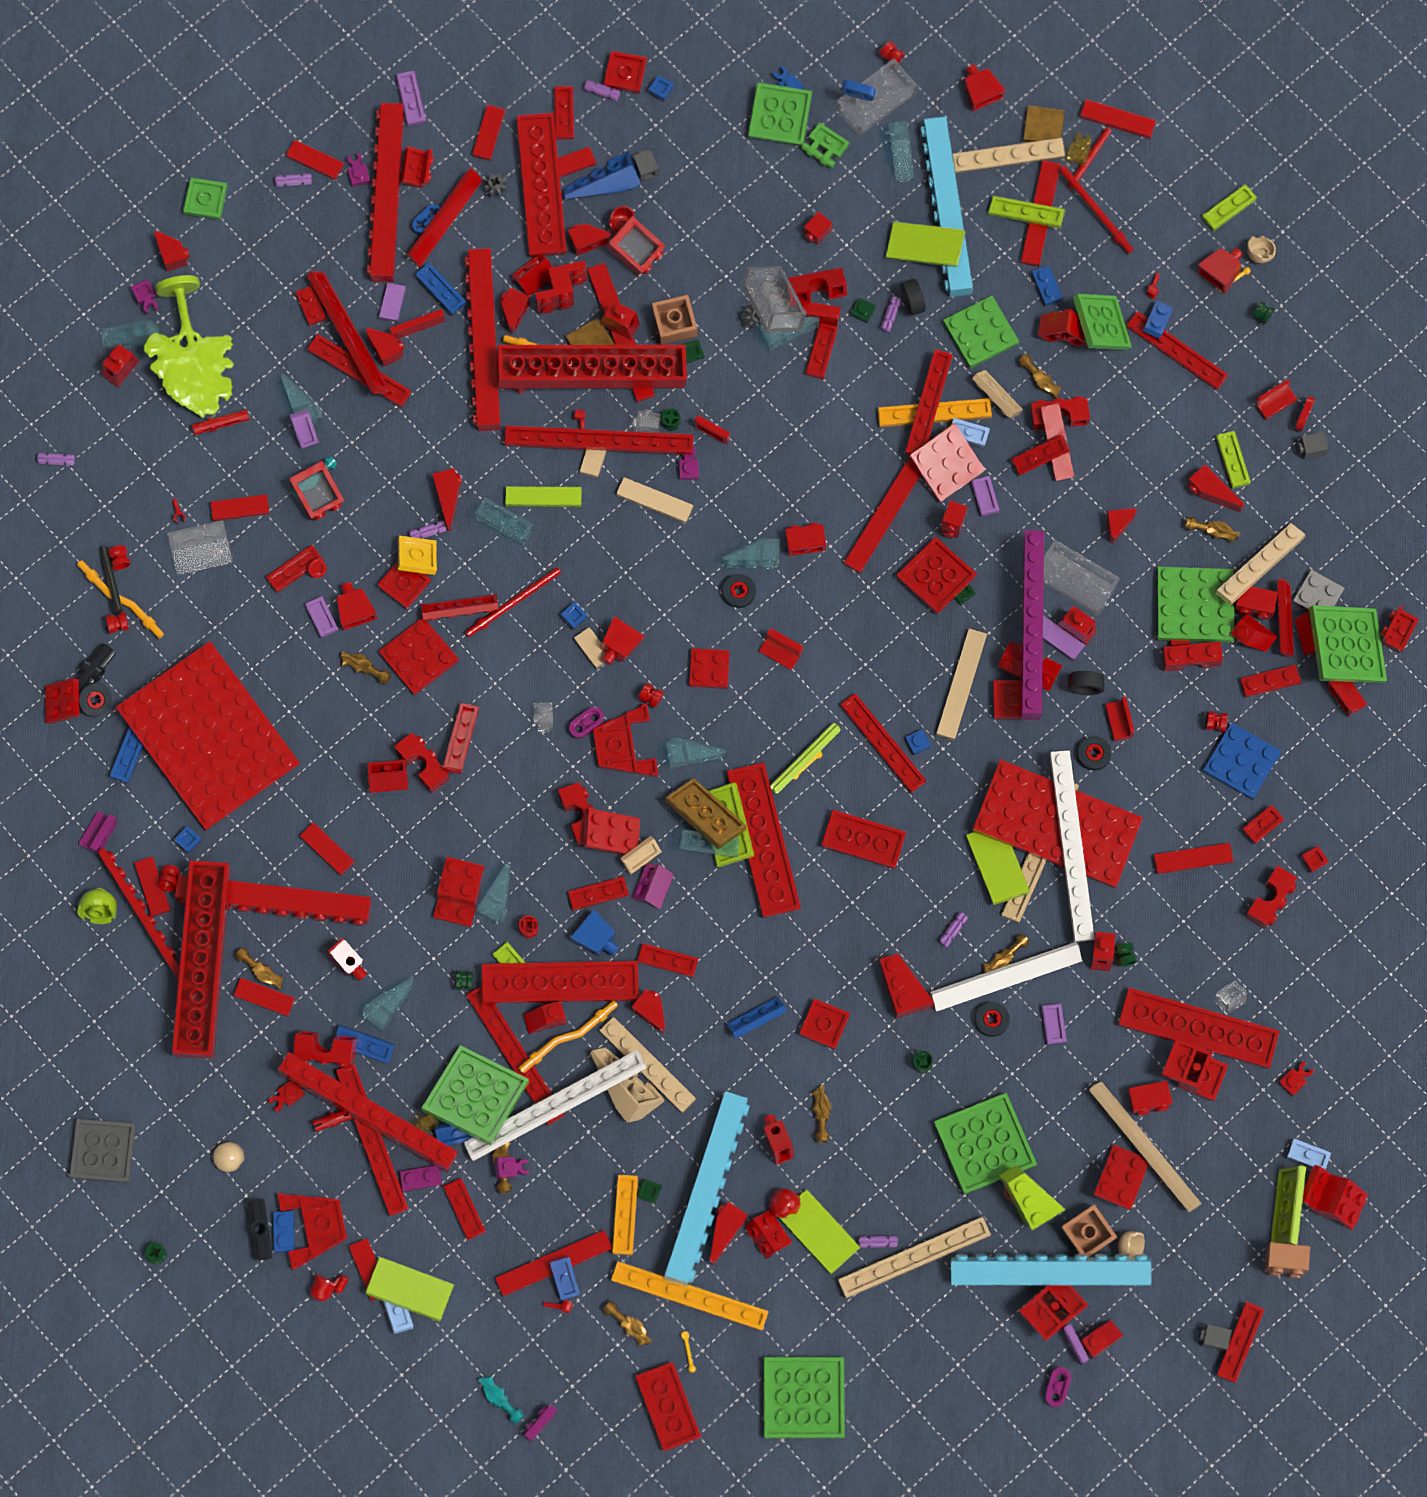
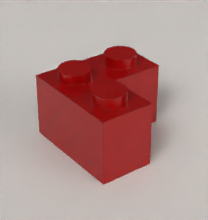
(1062, 326)

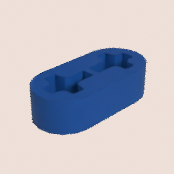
(858, 90)
(424, 216)

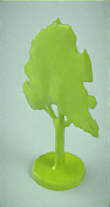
(192, 371)

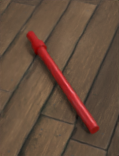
(1119, 237)
(482, 623)

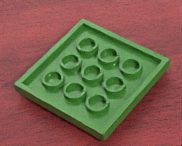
(1190, 607)
(1347, 644)
(475, 1095)
(984, 1143)
(804, 1397)

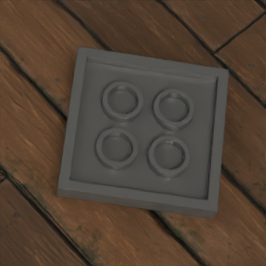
(103, 1151)

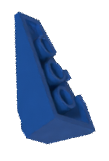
(615, 177)

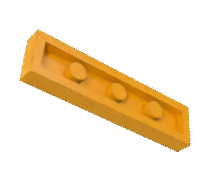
(625, 1215)

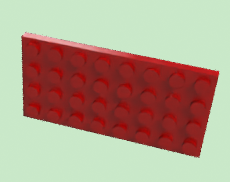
(1024, 815)

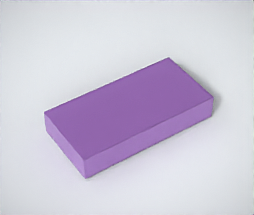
(392, 302)
(304, 428)
(985, 496)
(321, 617)
(1054, 1024)
(1075, 1344)

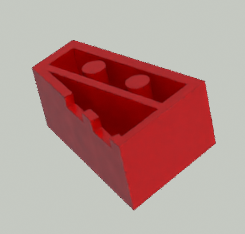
(903, 987)

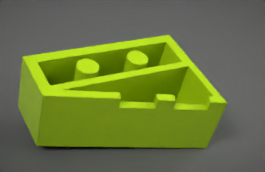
(1029, 1198)

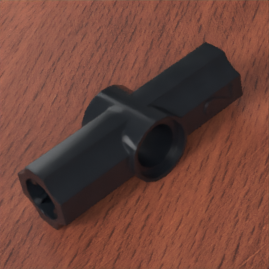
(94, 668)
(258, 1217)

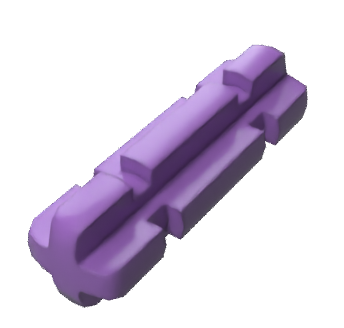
(602, 90)
(294, 179)
(891, 313)
(56, 459)
(428, 530)
(953, 929)
(878, 1241)

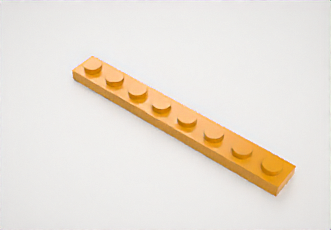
(690, 1296)

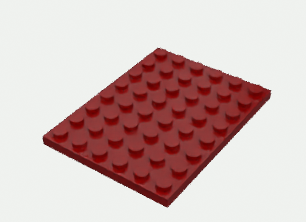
(208, 735)

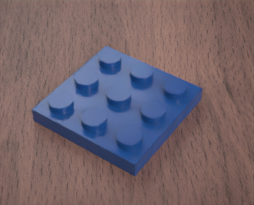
(1242, 761)

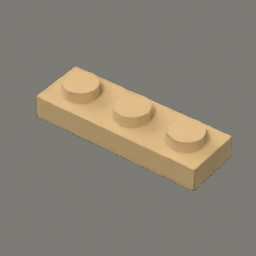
(997, 394)

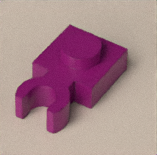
(358, 173)
(144, 294)
(689, 467)
(508, 1168)

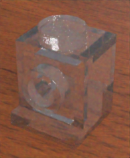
(544, 716)
(1231, 997)

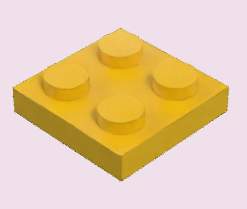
(417, 555)

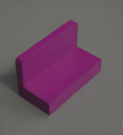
(98, 832)
(653, 885)

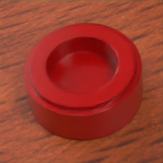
(316, 568)

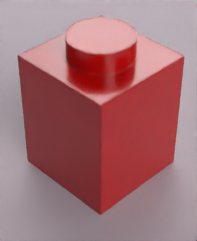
(817, 228)

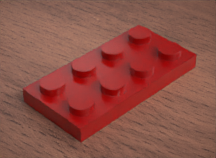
(863, 839)
(668, 1406)

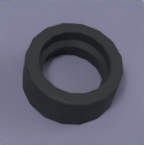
(913, 296)
(1086, 682)

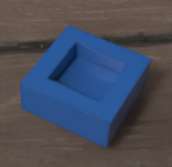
(661, 88)
(574, 615)
(918, 742)
(188, 839)

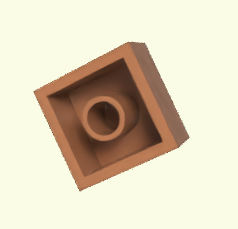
(674, 319)
(1089, 1231)
(1287, 1260)

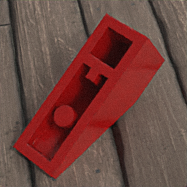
(1211, 488)
(448, 492)
(727, 1225)

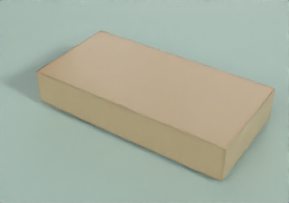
(593, 463)
(590, 646)
(641, 855)

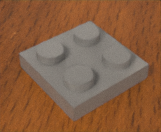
(1317, 591)

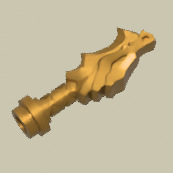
(1041, 380)
(1217, 529)
(362, 664)
(1005, 957)
(263, 973)
(822, 1109)
(502, 1151)
(632, 1326)

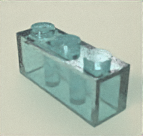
(504, 522)

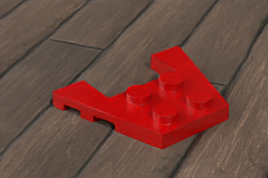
(616, 746)
(322, 1223)

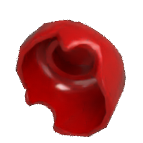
(619, 217)
(784, 1203)

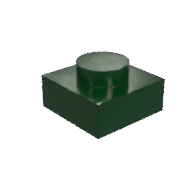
(863, 310)

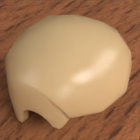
(1261, 249)
(228, 1156)
(1131, 1243)

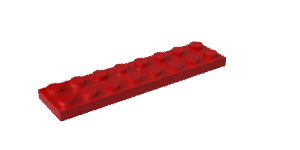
(541, 184)
(770, 860)
(560, 982)
(1199, 1027)

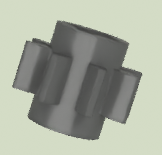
(493, 187)
(750, 316)

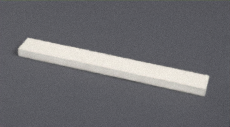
(1006, 976)

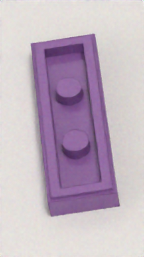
(411, 98)
(1061, 639)

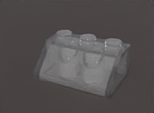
(200, 547)

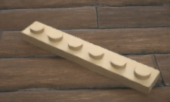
(1008, 155)
(1260, 564)
(655, 1071)

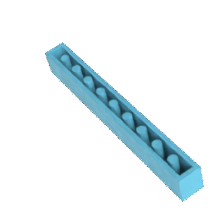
(946, 199)
(706, 1188)
(1051, 1270)

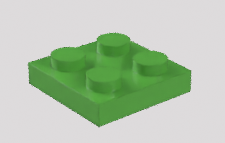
(205, 198)

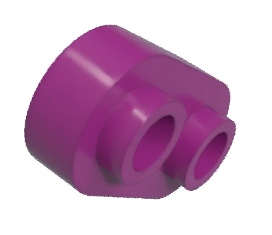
(585, 722)
(1057, 1387)

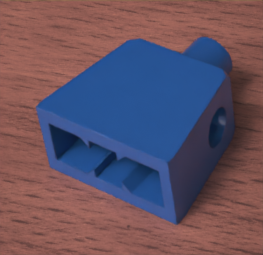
(595, 935)

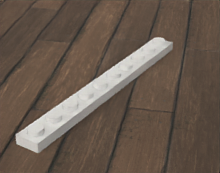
(1071, 846)
(560, 1103)

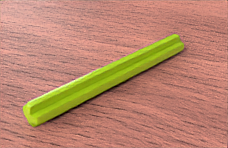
(805, 758)

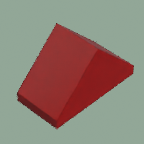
(1118, 521)

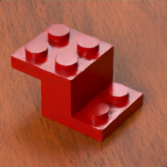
(561, 292)
(459, 892)
(1195, 1069)
(1121, 1177)
(1334, 1197)
(1053, 1309)

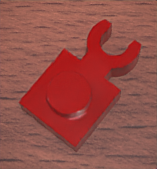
(1294, 1080)
(289, 1094)

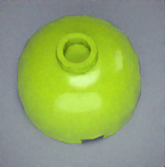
(97, 906)

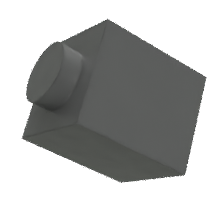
(645, 165)
(1313, 445)
(1215, 1337)

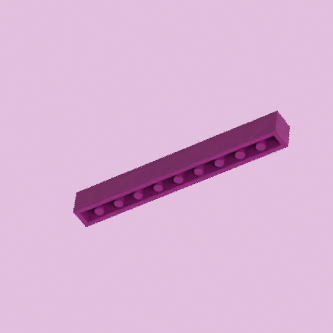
(1032, 625)

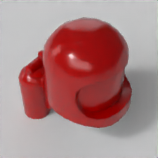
(324, 1287)

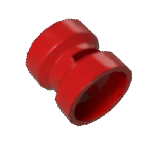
(890, 52)
(119, 557)
(116, 623)
(651, 695)
(1216, 721)
(169, 878)
(528, 930)

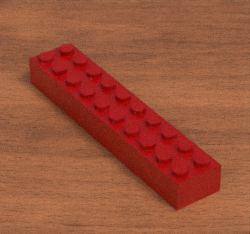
(591, 366)
(201, 960)

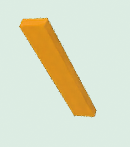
(945, 413)

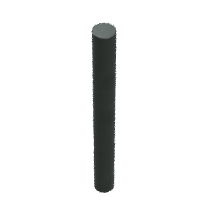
(111, 579)

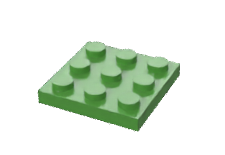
(780, 114)
(1102, 321)
(981, 332)

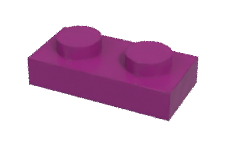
(420, 1178)
(534, 1429)

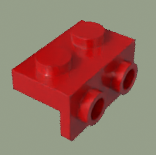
(416, 167)
(1400, 629)
(768, 1234)

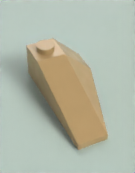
(631, 1096)

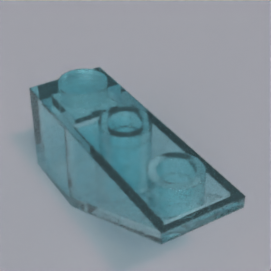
(759, 553)

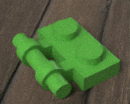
(829, 141)

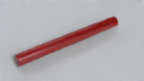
(1078, 174)

